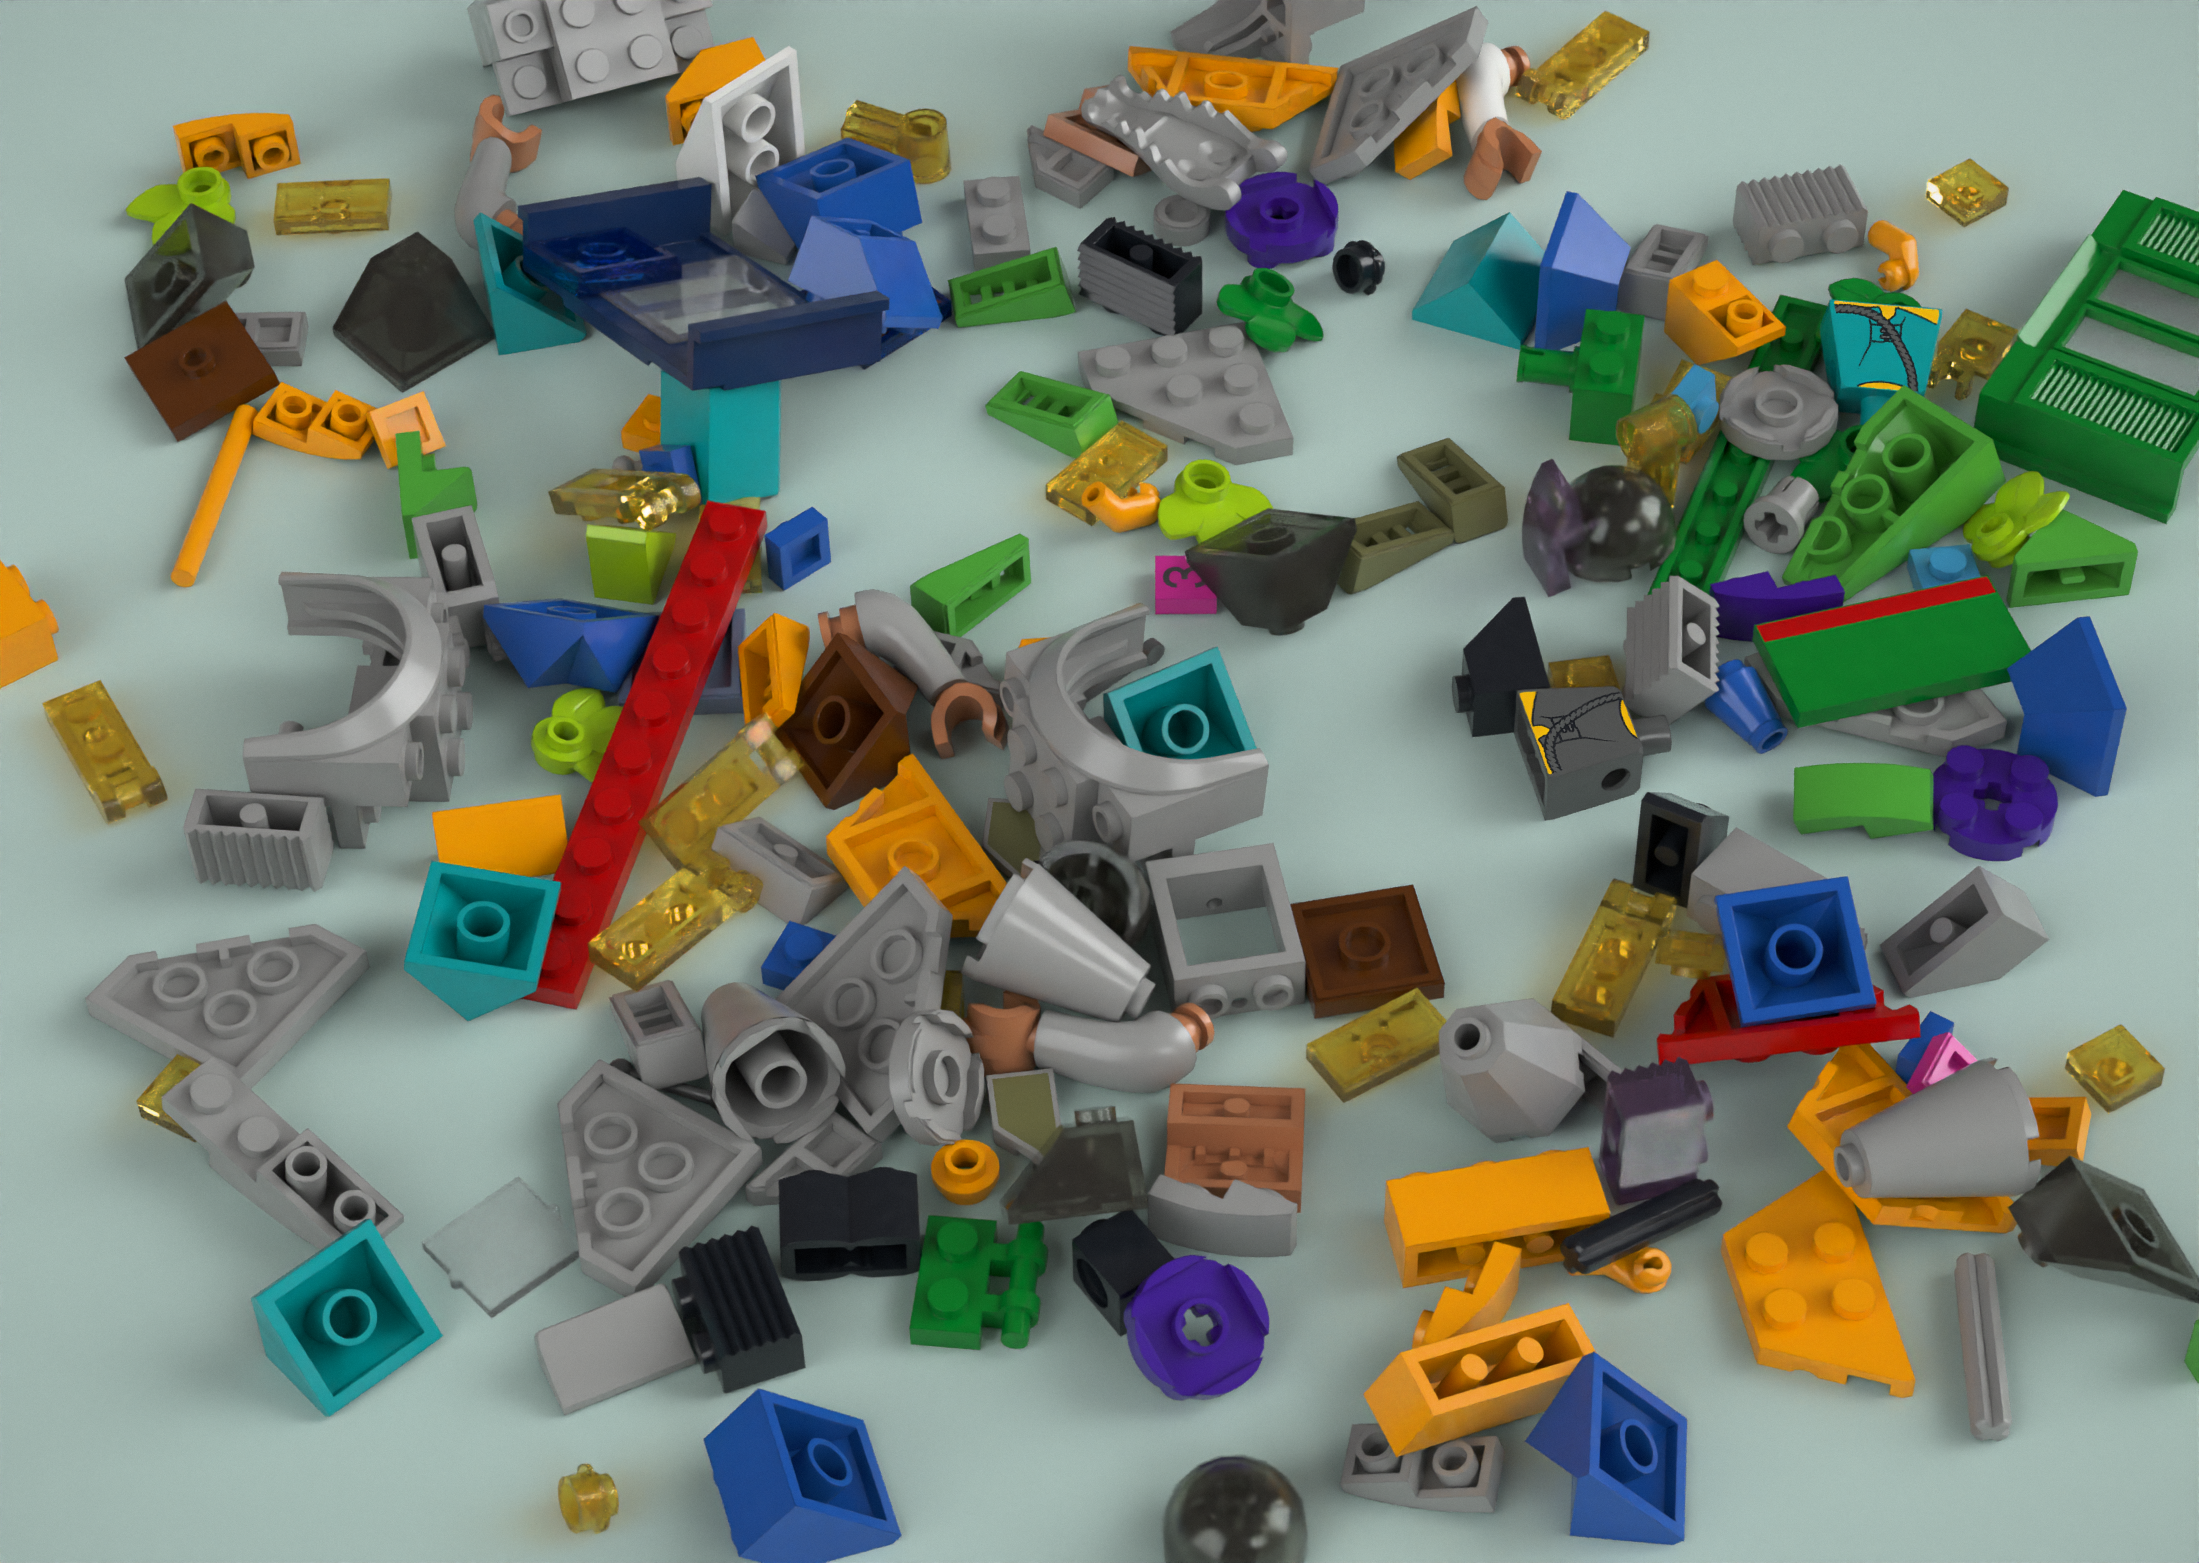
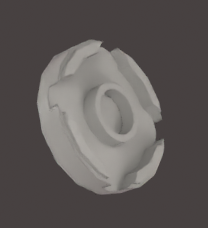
(1778, 412)
(935, 1077)

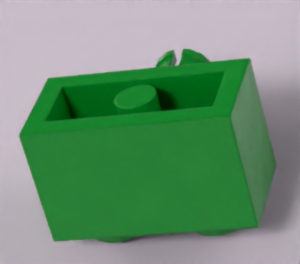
(1598, 373)

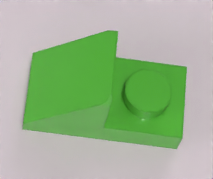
(425, 488)

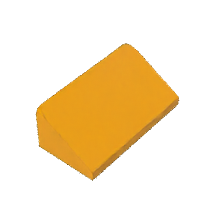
(504, 837)

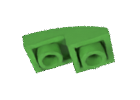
(1871, 795)

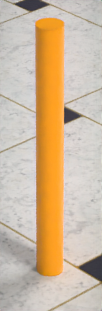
(214, 497)

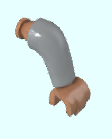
(492, 158)
(902, 636)
(1111, 1055)

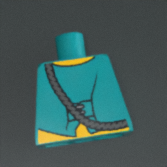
(1876, 351)

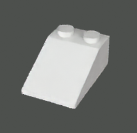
(743, 133)

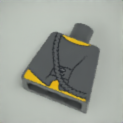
(1583, 746)

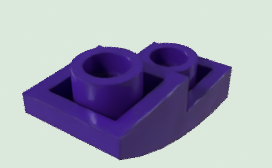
(1758, 600)

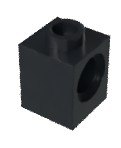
(1112, 1262)

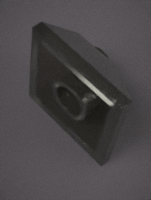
(187, 273)
(412, 314)
(1275, 566)
(1080, 1171)
(2102, 1232)

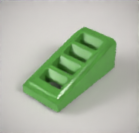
(1031, 285)
(1058, 415)
(972, 588)

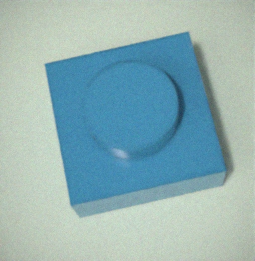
(1699, 393)
(1941, 565)

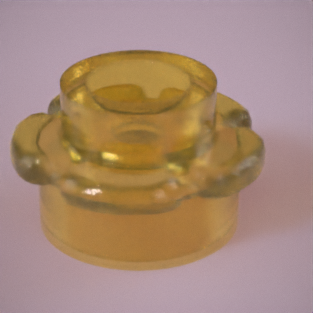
(587, 1499)

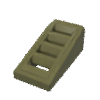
(1459, 494)
(1386, 548)

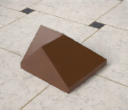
(849, 723)

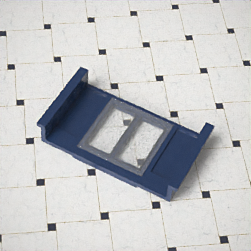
(727, 315)

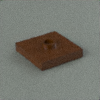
(202, 371)
(1366, 950)

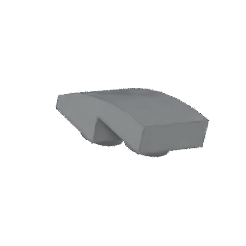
(1241, 1224)
(1443, 1477)

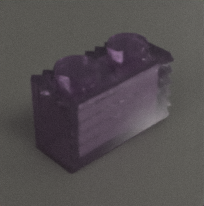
(1653, 1130)

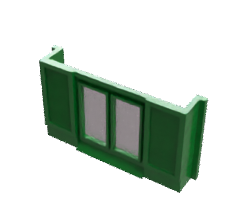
(2109, 364)

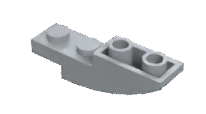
(271, 1163)

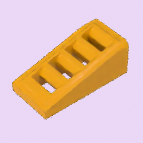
(773, 668)

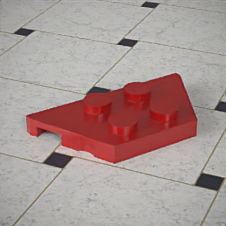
(1711, 1031)

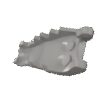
(1186, 146)

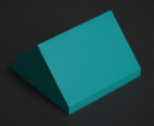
(1486, 285)
(520, 307)
(730, 436)
(1180, 711)
(480, 936)
(343, 1319)

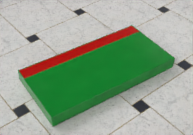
(1891, 651)

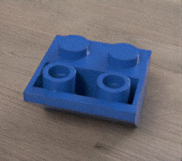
(861, 257)

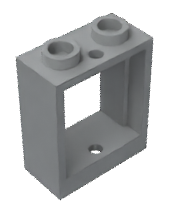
(1216, 885)

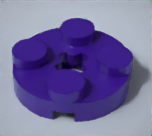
(1307, 227)
(2016, 781)
(1184, 1366)

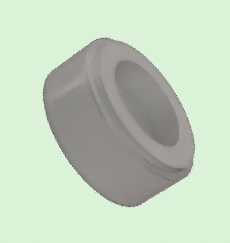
(1181, 221)

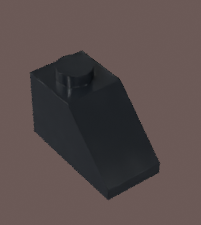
(1495, 667)
(1673, 842)

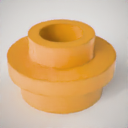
(965, 1185)

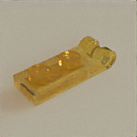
(1584, 65)
(626, 496)
(104, 751)
(720, 792)
(673, 919)
(1612, 958)

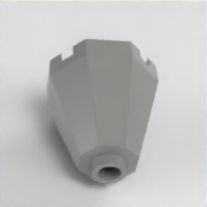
(1510, 1068)

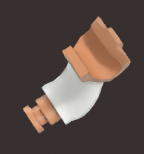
(1486, 124)

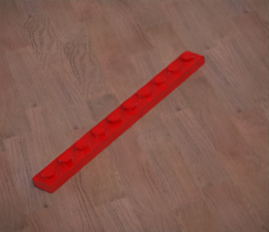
(646, 743)

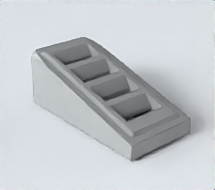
(1659, 257)
(660, 1035)

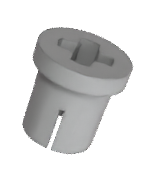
(1779, 518)

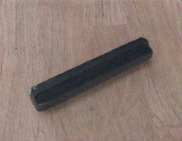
(1640, 1226)

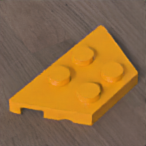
(1253, 90)
(920, 830)
(1848, 1092)
(1815, 1289)

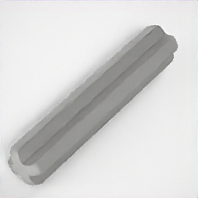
(1982, 1347)

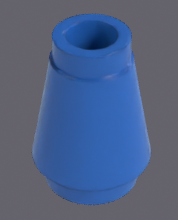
(1746, 706)

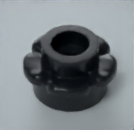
(1358, 267)

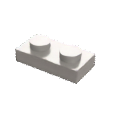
(996, 220)

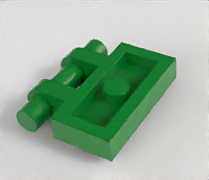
(955, 1282)

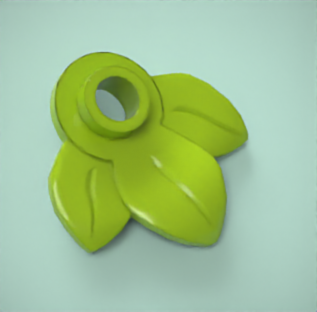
(166, 202)
(1207, 502)
(2004, 526)
(575, 733)

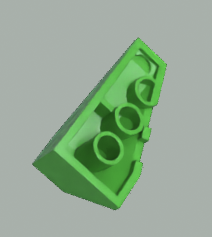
(1903, 490)

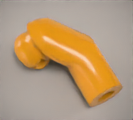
(1901, 247)
(1126, 513)
(1641, 1271)

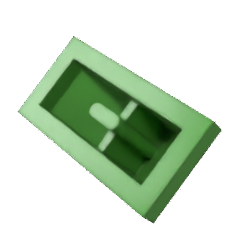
(2071, 563)

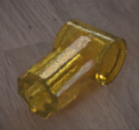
(914, 136)
(1655, 437)

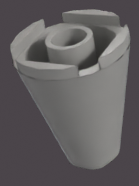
(1058, 951)
(768, 1065)
(1946, 1140)

